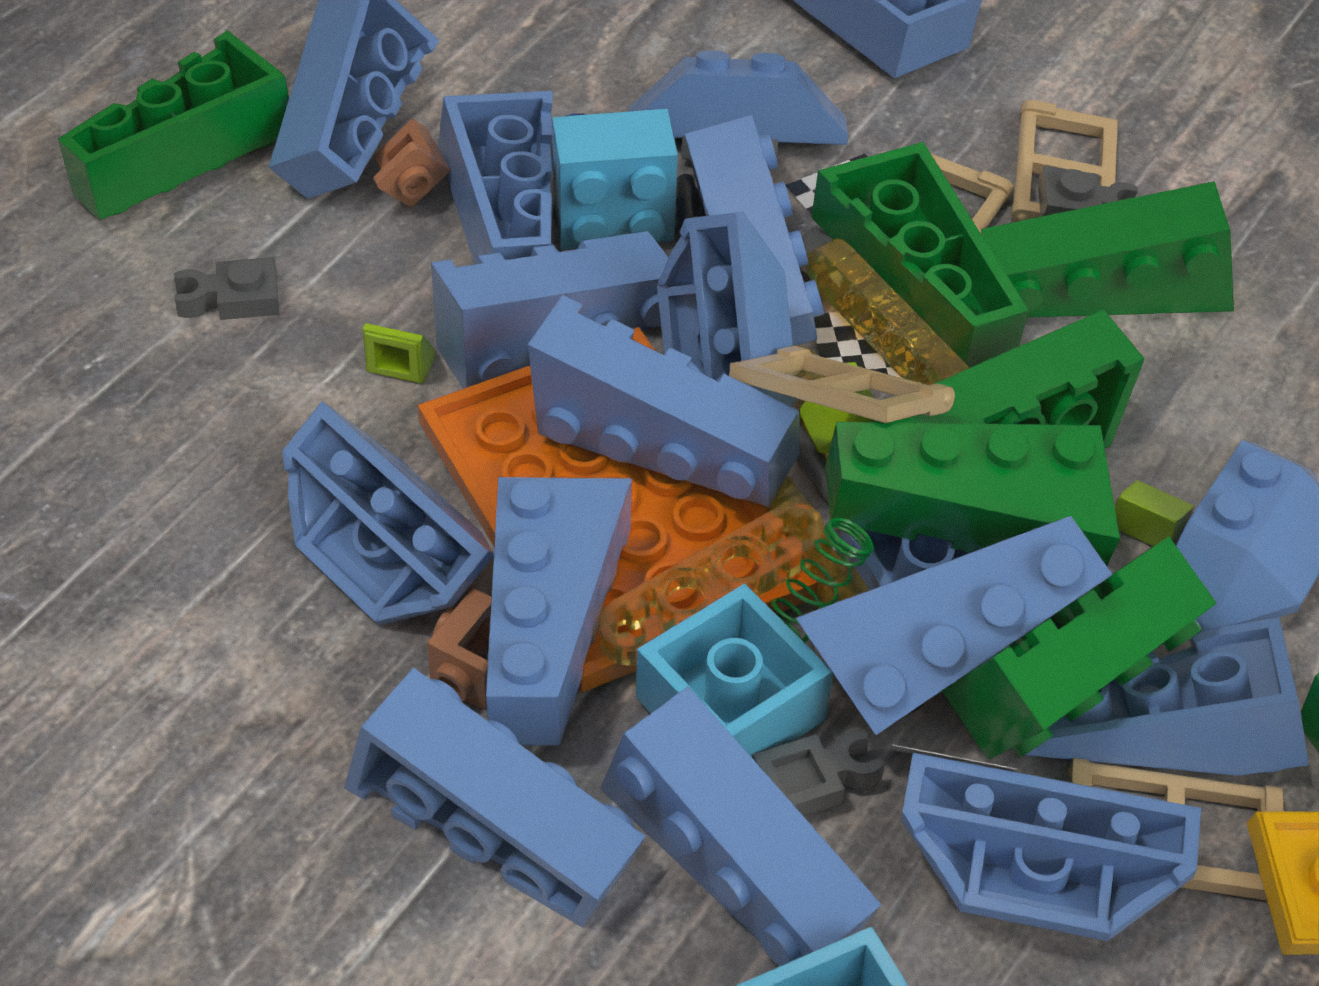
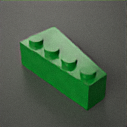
(176, 128)
(924, 246)
(1122, 256)
(1058, 379)
(971, 481)
(1080, 651)

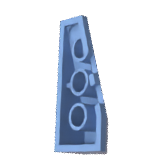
(1204, 709)

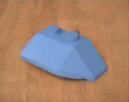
(722, 89)
(724, 296)
(376, 522)
(1255, 537)
(1047, 846)

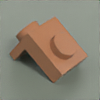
(410, 164)
(459, 645)

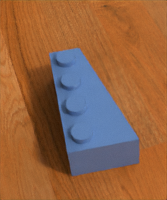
(346, 90)
(500, 169)
(735, 831)

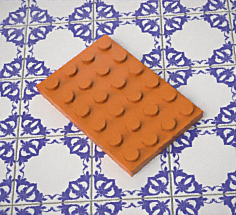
(494, 434)

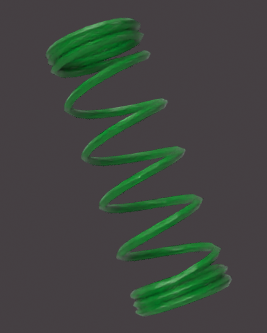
(841, 549)

